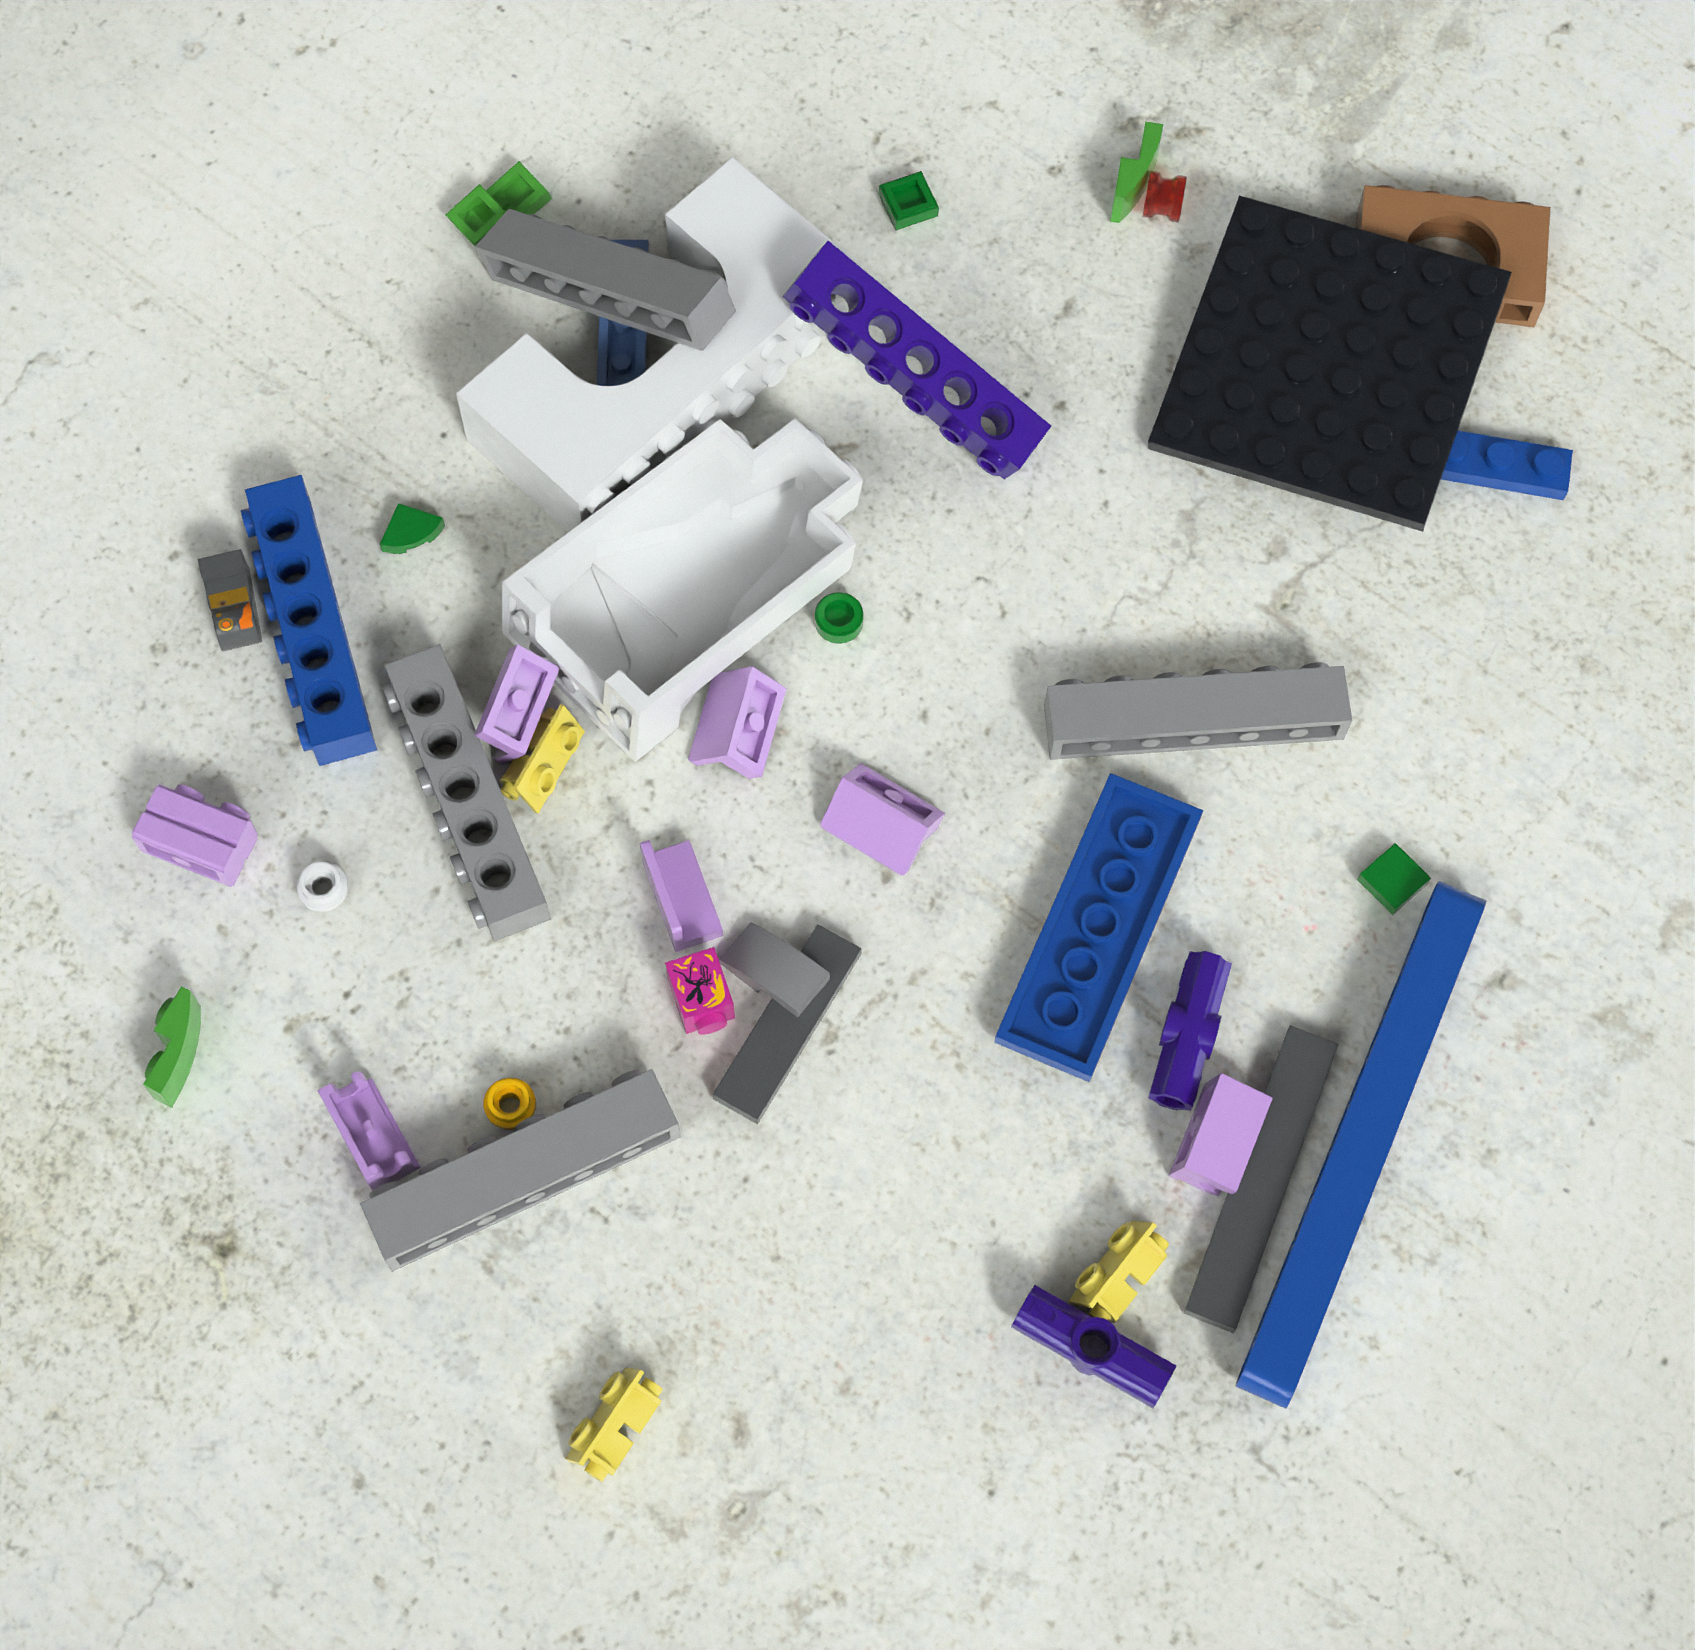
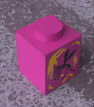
(700, 992)

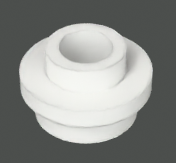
(316, 874)

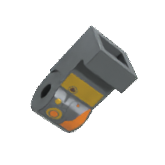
(231, 599)

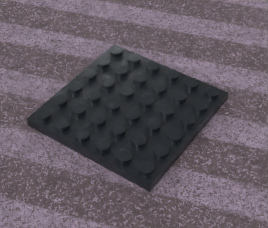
(1330, 362)

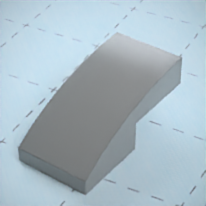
(775, 968)

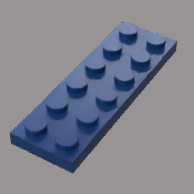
(1098, 927)

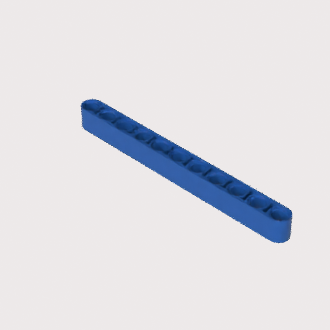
(1360, 1146)

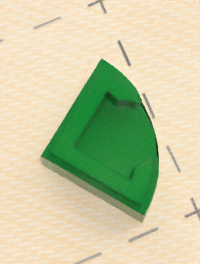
(410, 529)

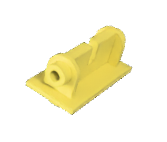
(552, 746)
(1130, 1253)
(599, 1437)

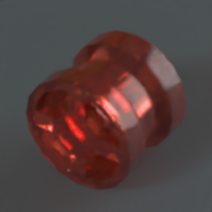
(1164, 196)

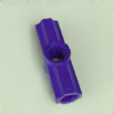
(1190, 1030)
(1125, 1365)

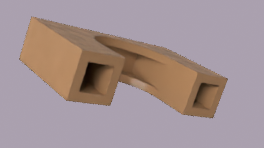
(1502, 232)

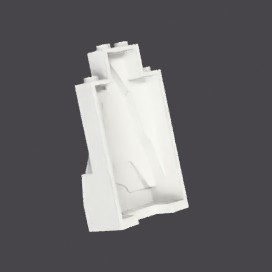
(684, 575)

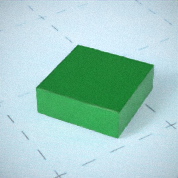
(908, 200)
(1394, 879)

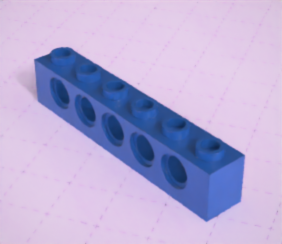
(347, 728)

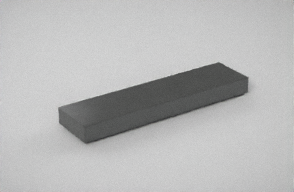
(781, 1036)

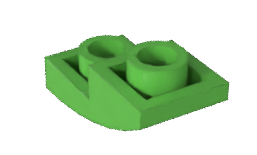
(179, 1030)

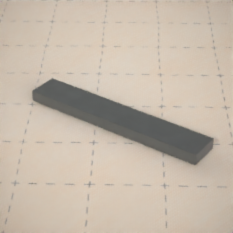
(1252, 1211)

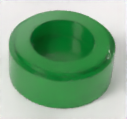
(839, 617)

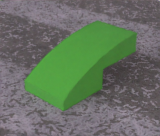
(1134, 173)
(483, 208)

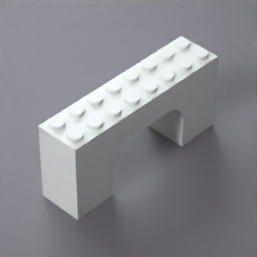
(587, 443)

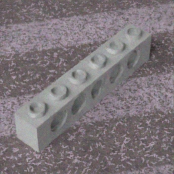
(427, 679)

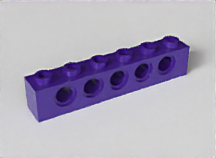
(943, 364)

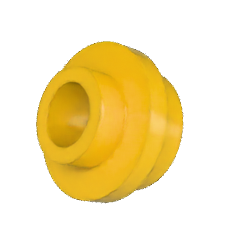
(505, 1089)

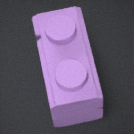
(195, 833)

